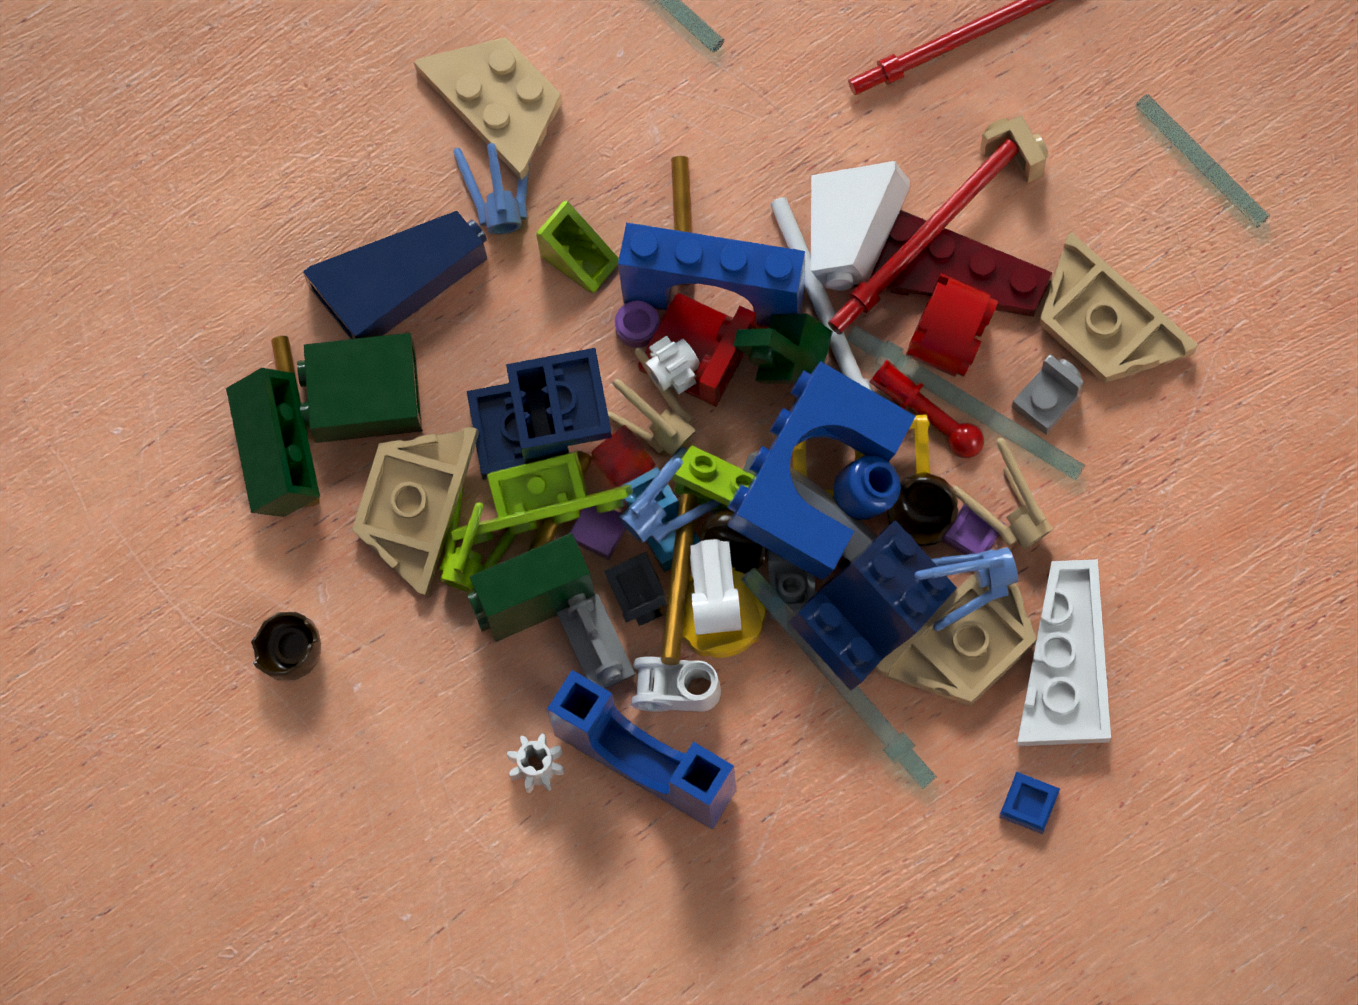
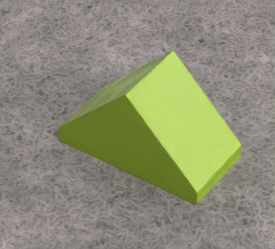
(575, 248)

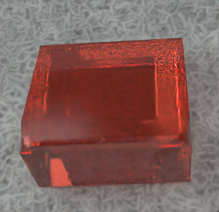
(622, 457)

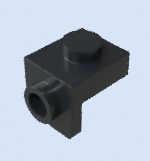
(637, 589)

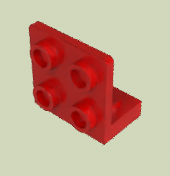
(711, 339)

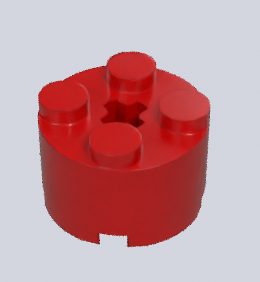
(949, 324)

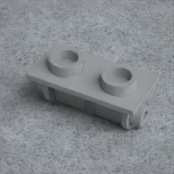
(595, 641)

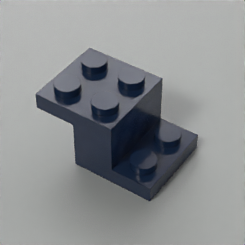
(540, 410)
(871, 605)

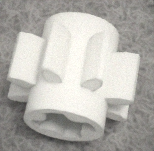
(672, 365)
(528, 772)

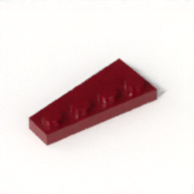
(1008, 279)

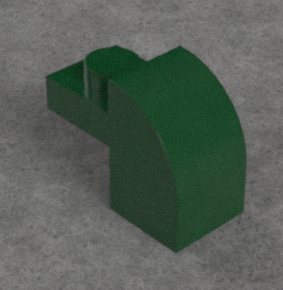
(785, 348)

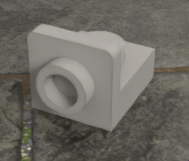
(1050, 393)

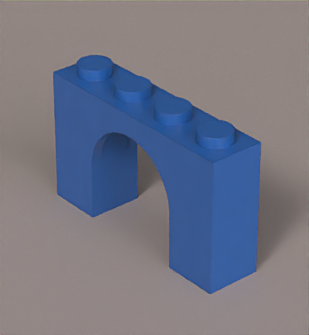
(661, 258)
(772, 508)
(689, 781)

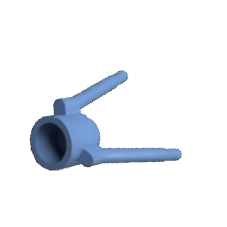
(501, 211)
(645, 514)
(990, 568)

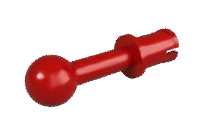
(963, 439)

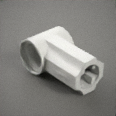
(714, 598)

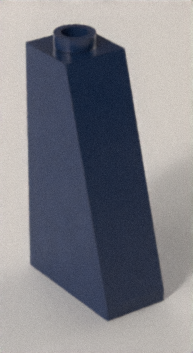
(397, 275)

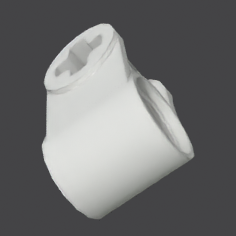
(672, 684)

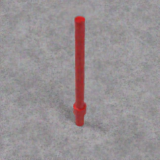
(893, 68)
(867, 294)

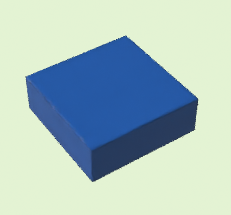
(1029, 803)

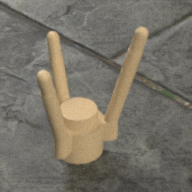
(669, 429)
(1027, 521)

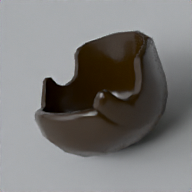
(925, 508)
(743, 551)
(287, 646)

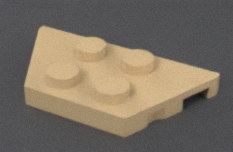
(496, 96)
(1107, 319)
(413, 501)
(968, 654)

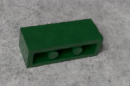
(272, 442)

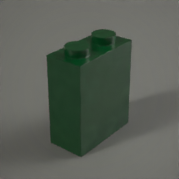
(360, 388)
(529, 587)

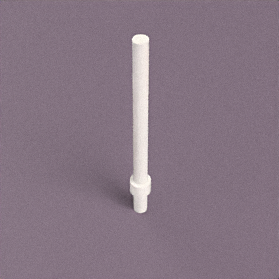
(817, 292)

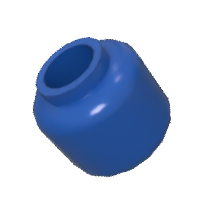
(867, 487)

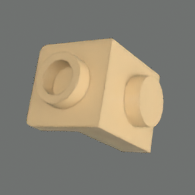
(1032, 149)

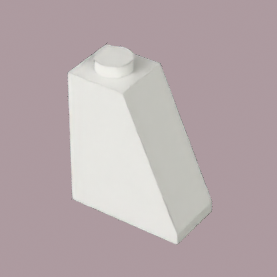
(853, 221)

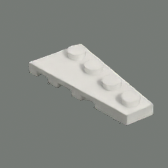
(1068, 670)

